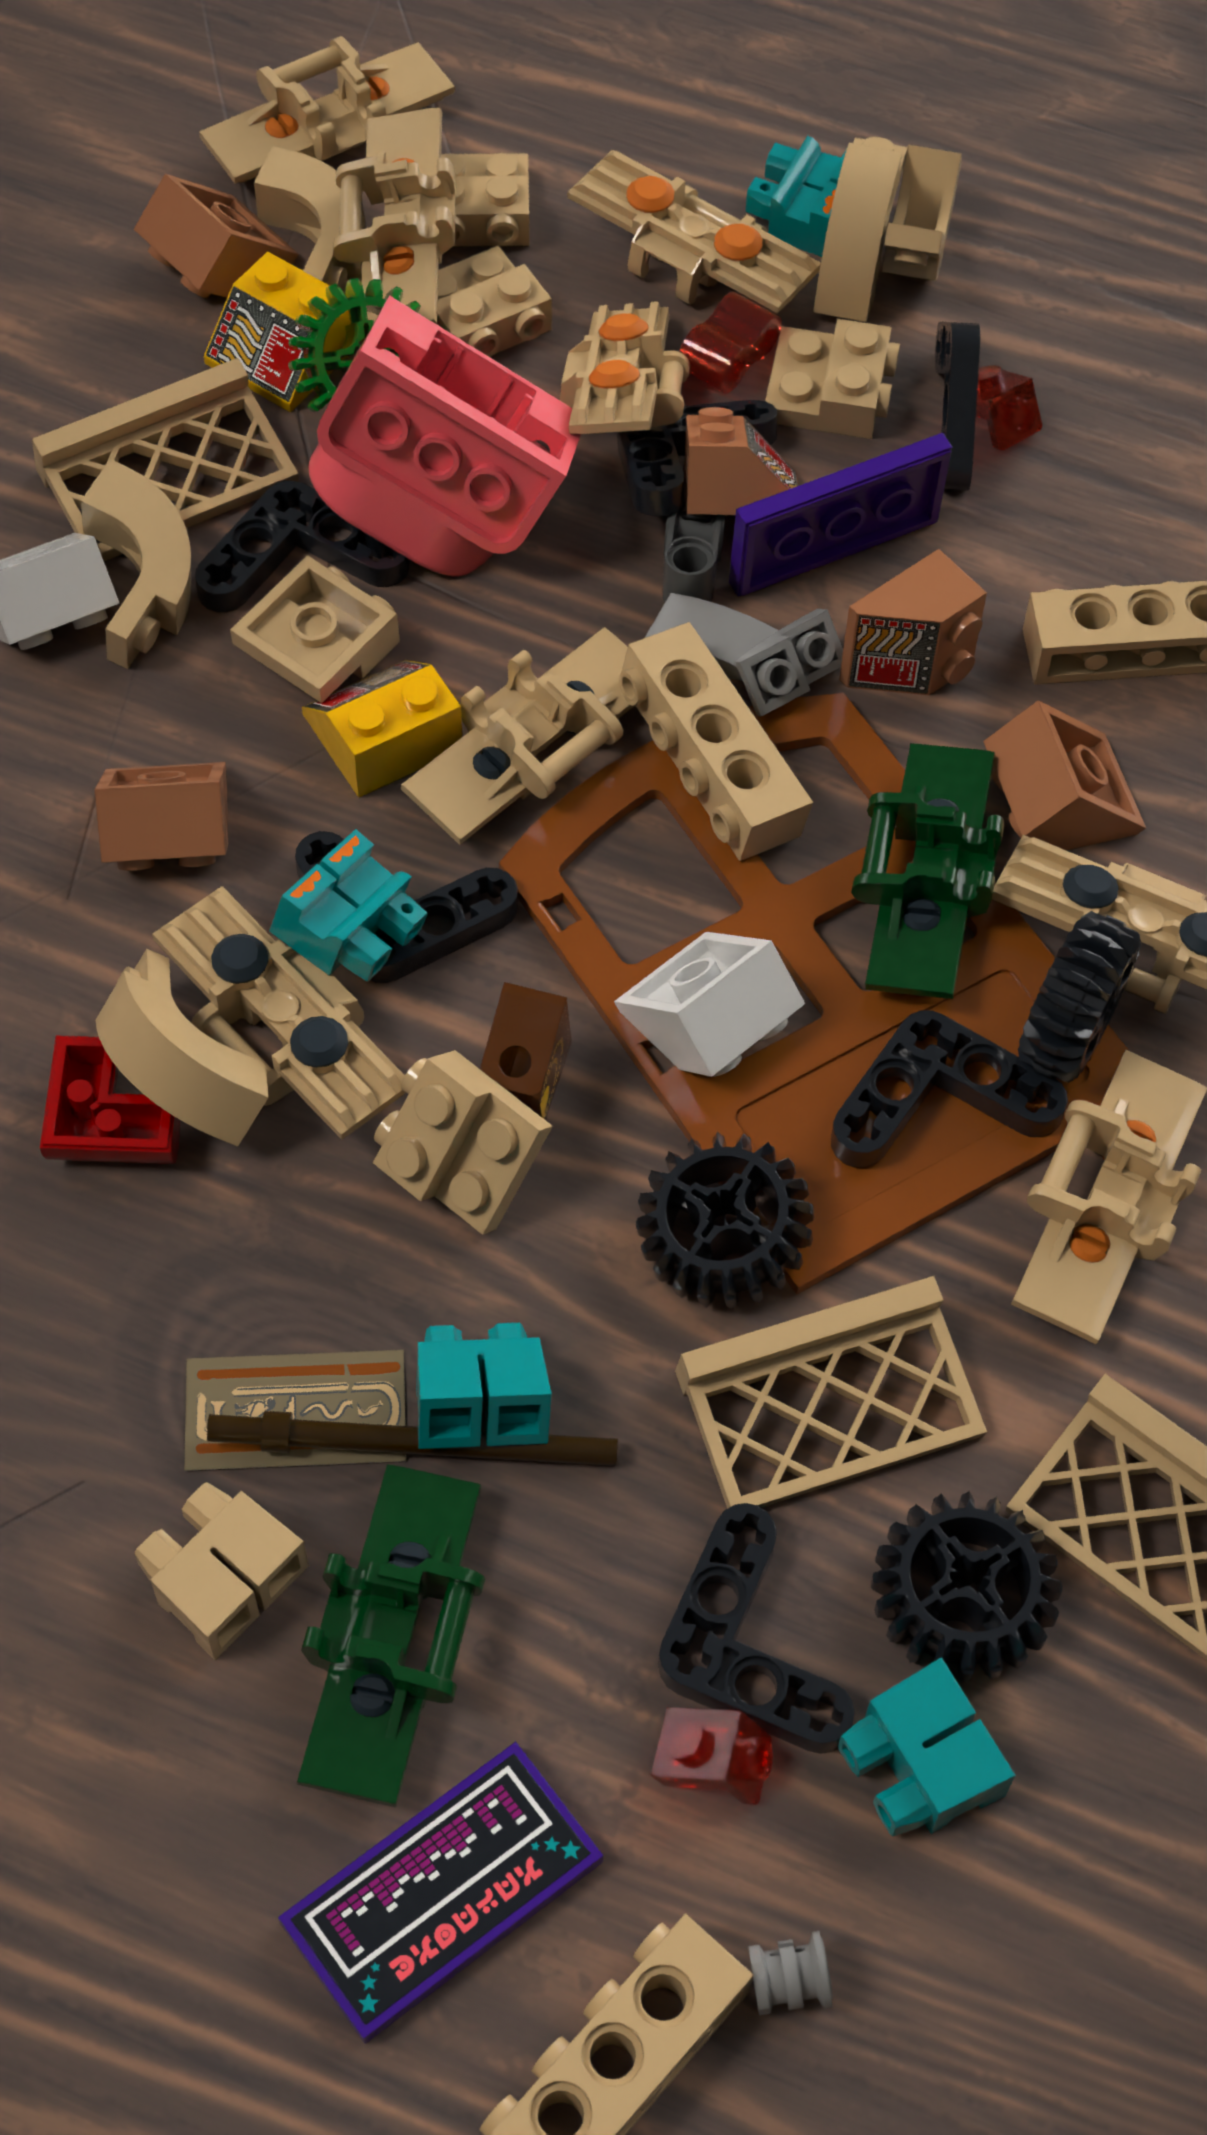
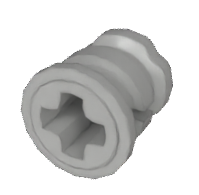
(791, 1974)

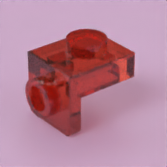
(1008, 406)
(713, 1752)

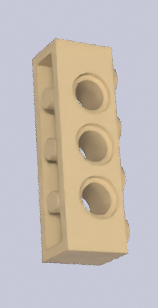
(1117, 632)
(714, 741)
(675, 1959)

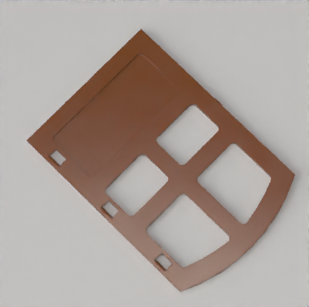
(801, 1081)

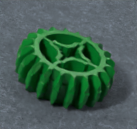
(317, 362)

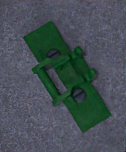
(951, 871)
(369, 1697)

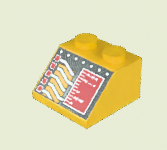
(261, 321)
(387, 724)

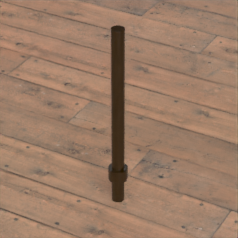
(279, 1432)

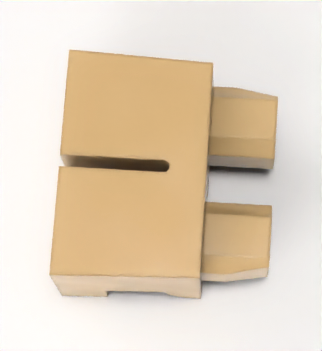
(225, 1569)

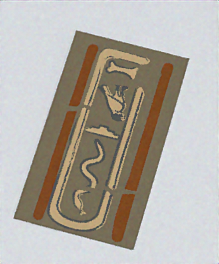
(311, 1386)

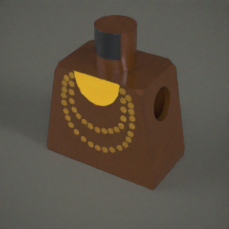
(528, 1045)

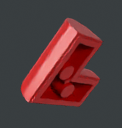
(92, 1122)

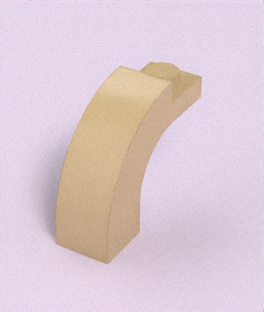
(303, 197)
(922, 213)
(858, 228)
(147, 528)
(174, 1060)

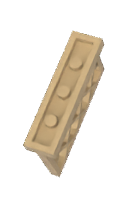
(155, 419)
(815, 1339)
(1162, 1450)

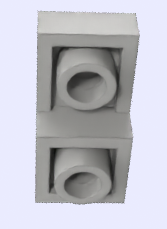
(722, 629)
(790, 660)

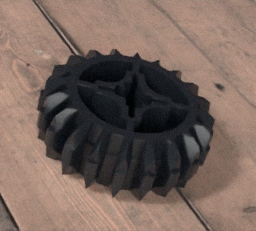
(1079, 996)
(745, 1177)
(1007, 1550)

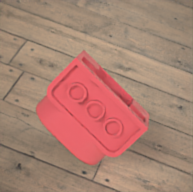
(438, 446)

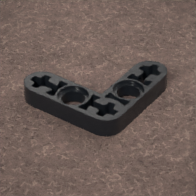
(958, 358)
(653, 455)
(285, 532)
(444, 901)
(928, 1068)
(731, 1659)

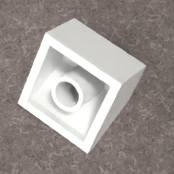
(51, 588)
(713, 1002)

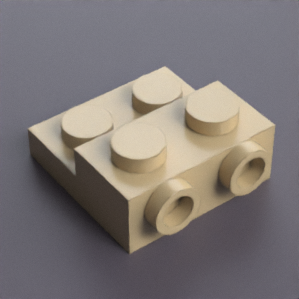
(491, 199)
(492, 302)
(833, 378)
(318, 629)
(460, 1139)

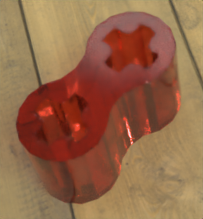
(730, 341)

